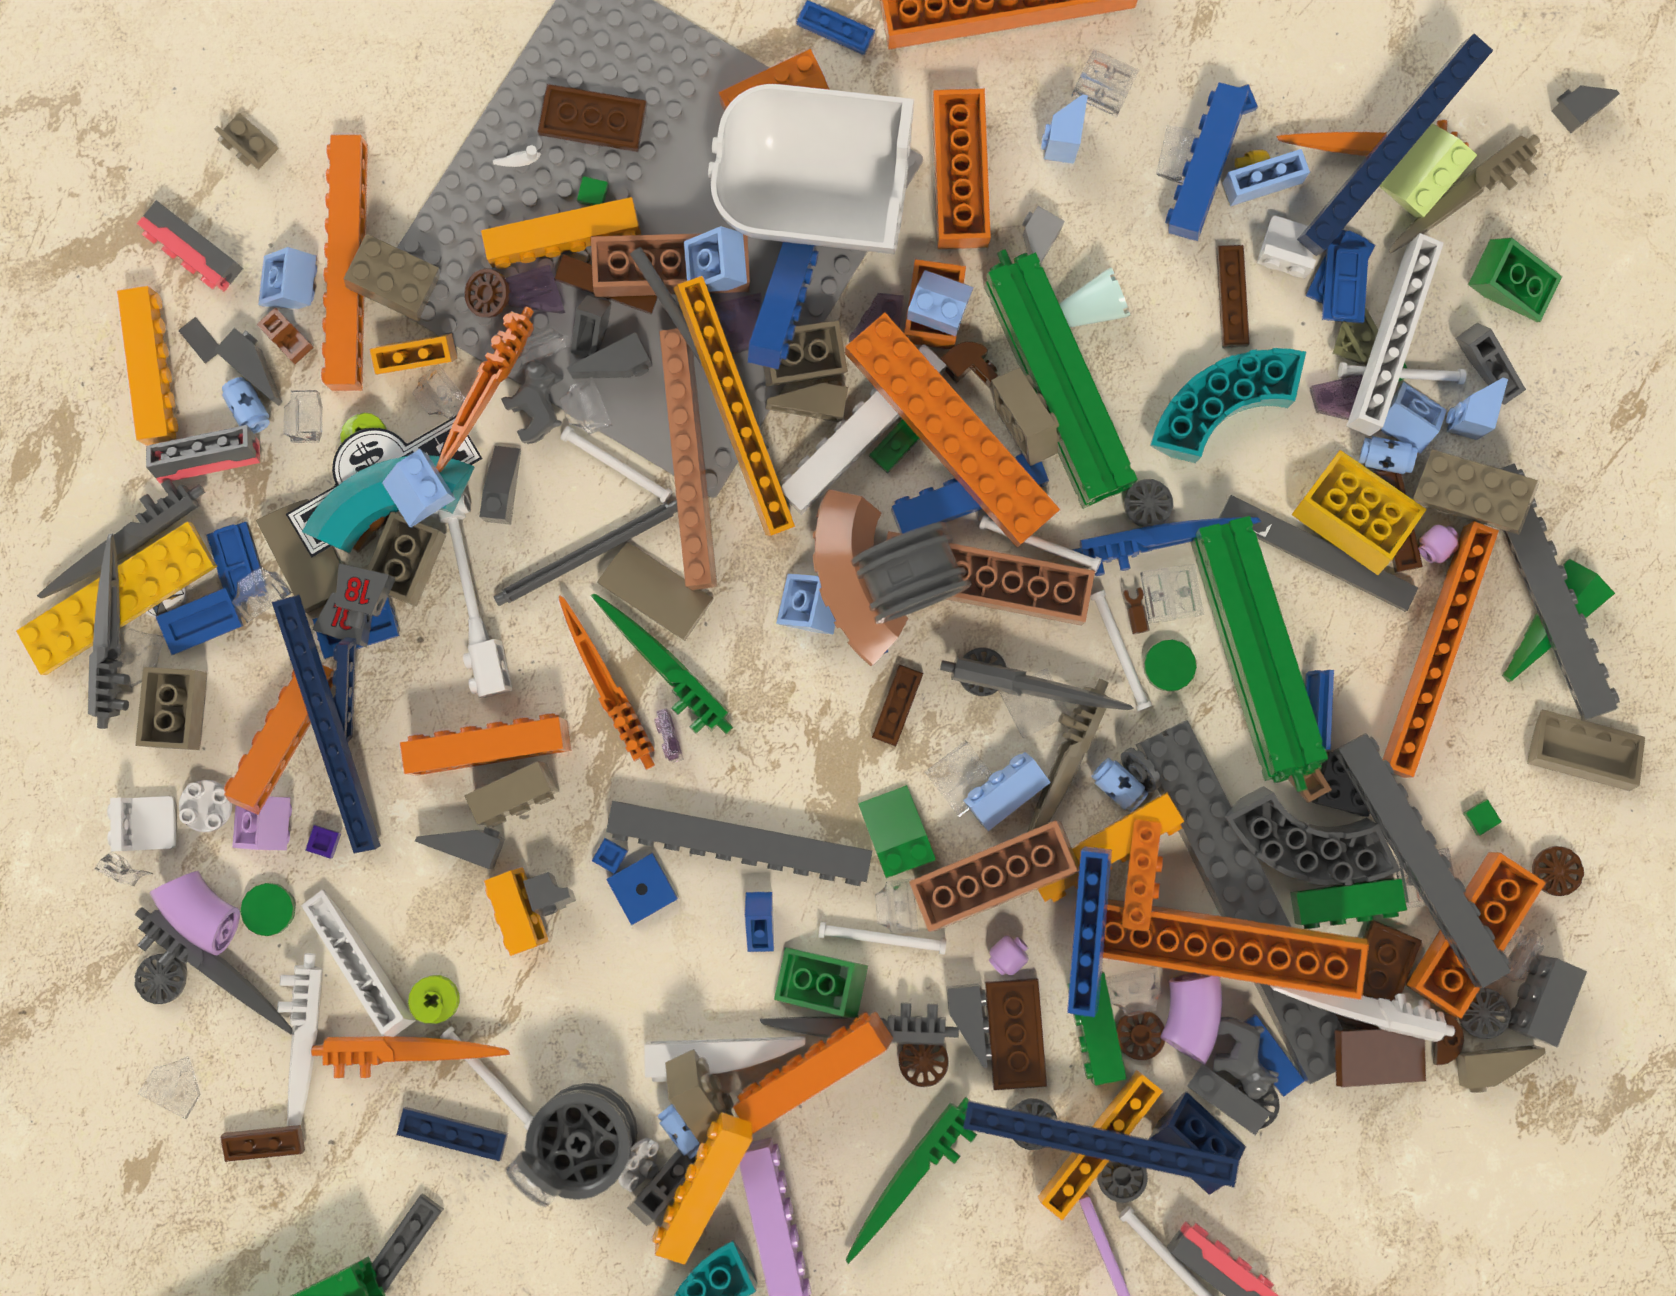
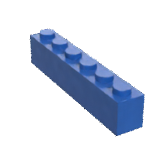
(1207, 162)
(781, 304)
(948, 502)
(1089, 931)

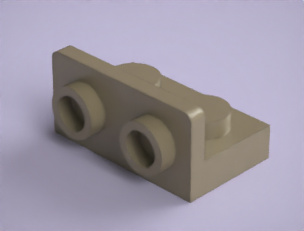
(247, 140)

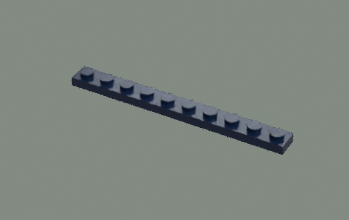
(326, 723)
(1101, 1143)

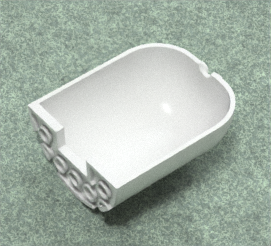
(813, 166)

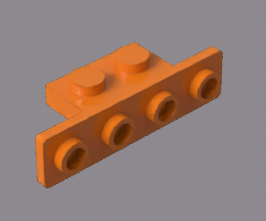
(1141, 875)

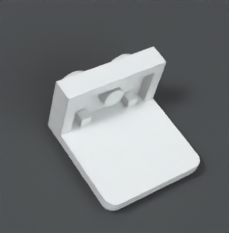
(1283, 251)
(142, 823)

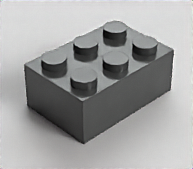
(1546, 999)

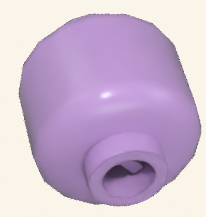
(1438, 544)
(1009, 955)

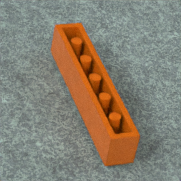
(271, 749)

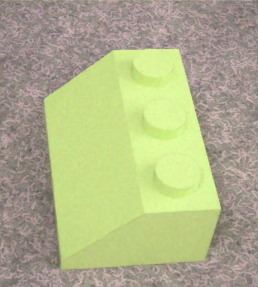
(1427, 170)

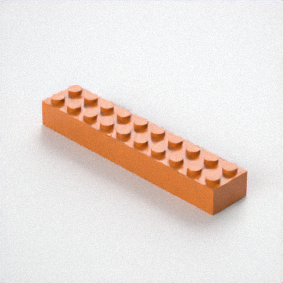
(939, 20)
(951, 430)
(1240, 950)

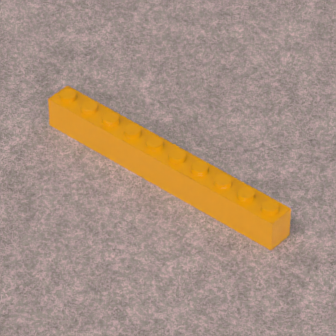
(734, 406)

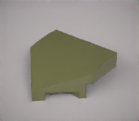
(1356, 340)

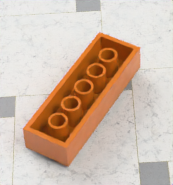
(961, 169)
(485, 746)
(1503, 897)
(814, 1071)

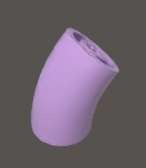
(197, 912)
(1194, 1014)

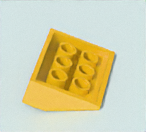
(1359, 512)

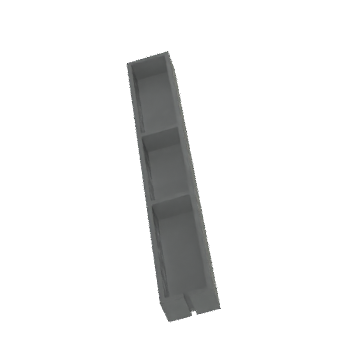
(1236, 885)

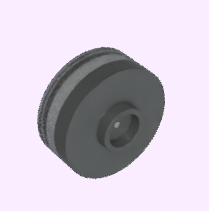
(534, 1178)

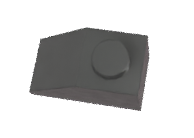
(1581, 105)
(590, 326)

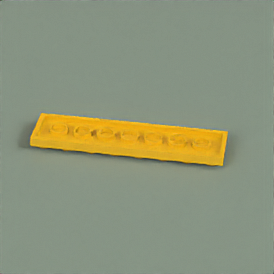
(143, 584)

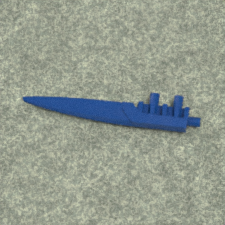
(1143, 540)

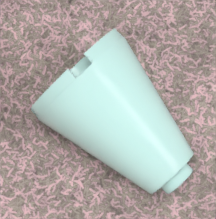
(1095, 302)

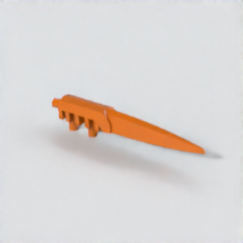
(1344, 142)
(497, 368)
(612, 697)
(391, 1049)

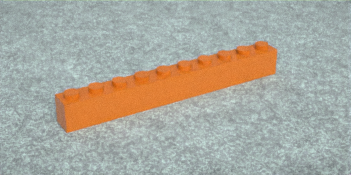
(345, 234)
(1439, 648)

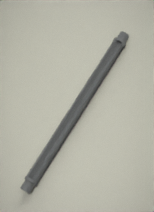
(586, 553)

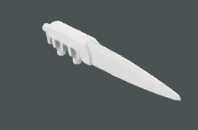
(1389, 1016)
(304, 1017)

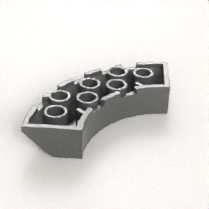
(1310, 851)

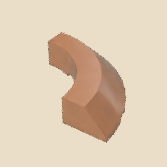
(842, 532)

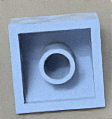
(1063, 135)
(718, 258)
(287, 279)
(939, 303)
(1478, 412)
(1413, 417)
(417, 488)
(803, 605)

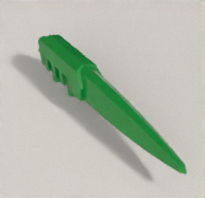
(686, 685)
(931, 1149)

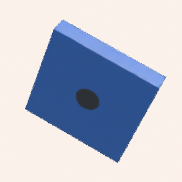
(642, 889)

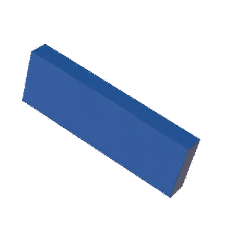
(835, 27)
(1274, 1059)

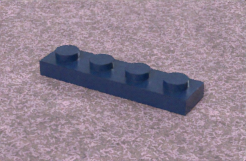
(344, 681)
(452, 1134)

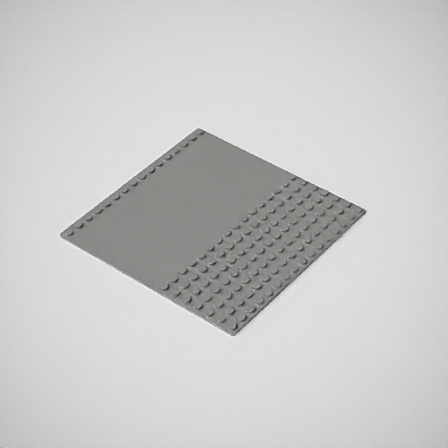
(679, 69)

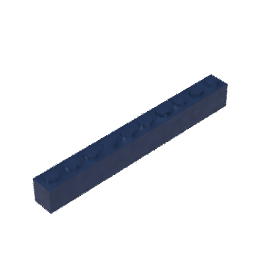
(1395, 144)

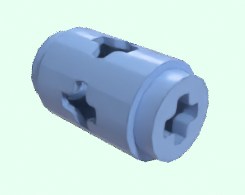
(245, 404)
(1399, 459)
(1108, 778)
(673, 1124)

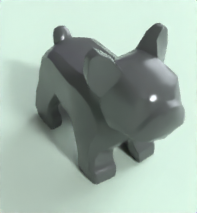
(535, 401)
(1244, 1059)

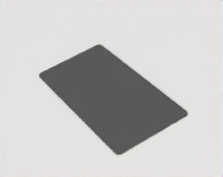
(199, 339)

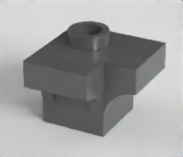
(546, 896)

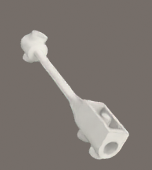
(485, 655)

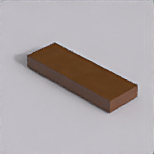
(897, 705)
(262, 1143)

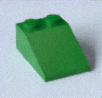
(1515, 278)
(896, 831)
(821, 983)

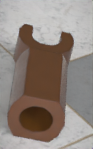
(1136, 612)

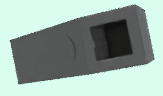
(965, 1009)

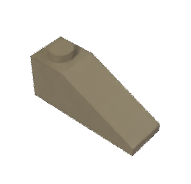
(818, 401)
(1494, 1066)

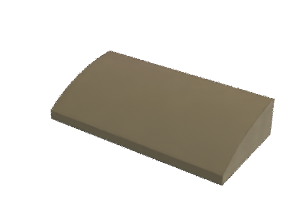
(306, 576)
(655, 591)
(1587, 750)

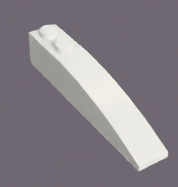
(358, 966)
(720, 1054)

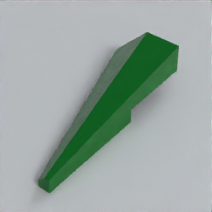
(1590, 593)

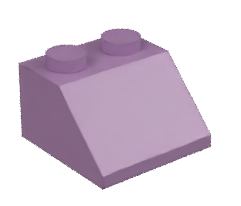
(265, 830)

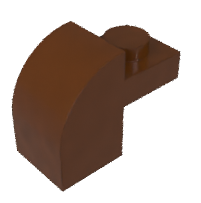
(968, 357)

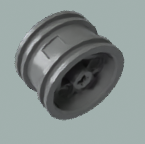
(910, 572)
(574, 1133)

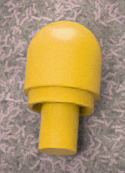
(1251, 157)

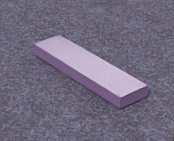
(1103, 1245)

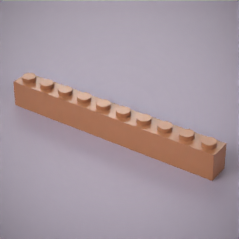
(688, 461)

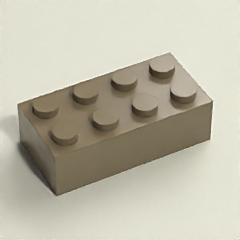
(1476, 491)

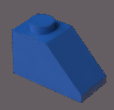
(759, 921)

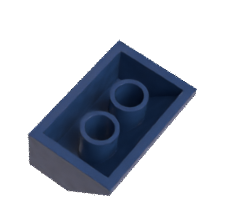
(1194, 1127)

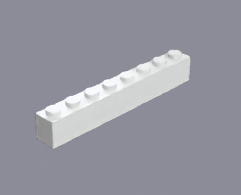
(1395, 335)
(844, 446)

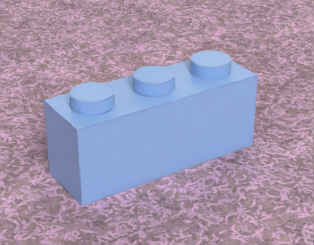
(1266, 177)
(1006, 790)

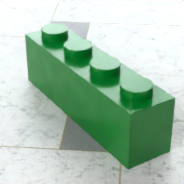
(1347, 902)
(1101, 1042)

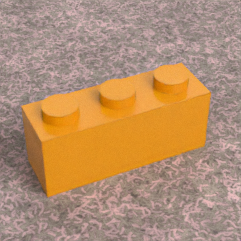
(413, 354)
(513, 913)

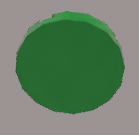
(1170, 665)
(267, 909)

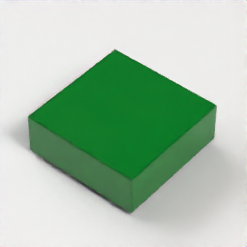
(592, 191)
(1482, 817)

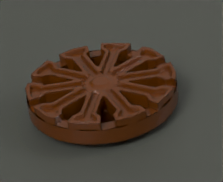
(486, 293)
(1558, 870)
(1140, 1036)
(923, 1063)

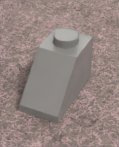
(1041, 232)

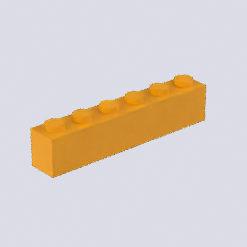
(558, 232)
(147, 365)
(1119, 839)
(1081, 1170)
(702, 1188)

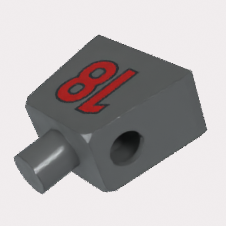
(361, 592)
(333, 621)

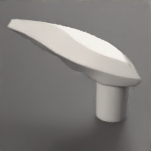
(519, 158)

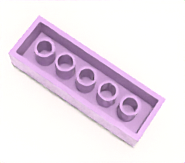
(772, 1220)

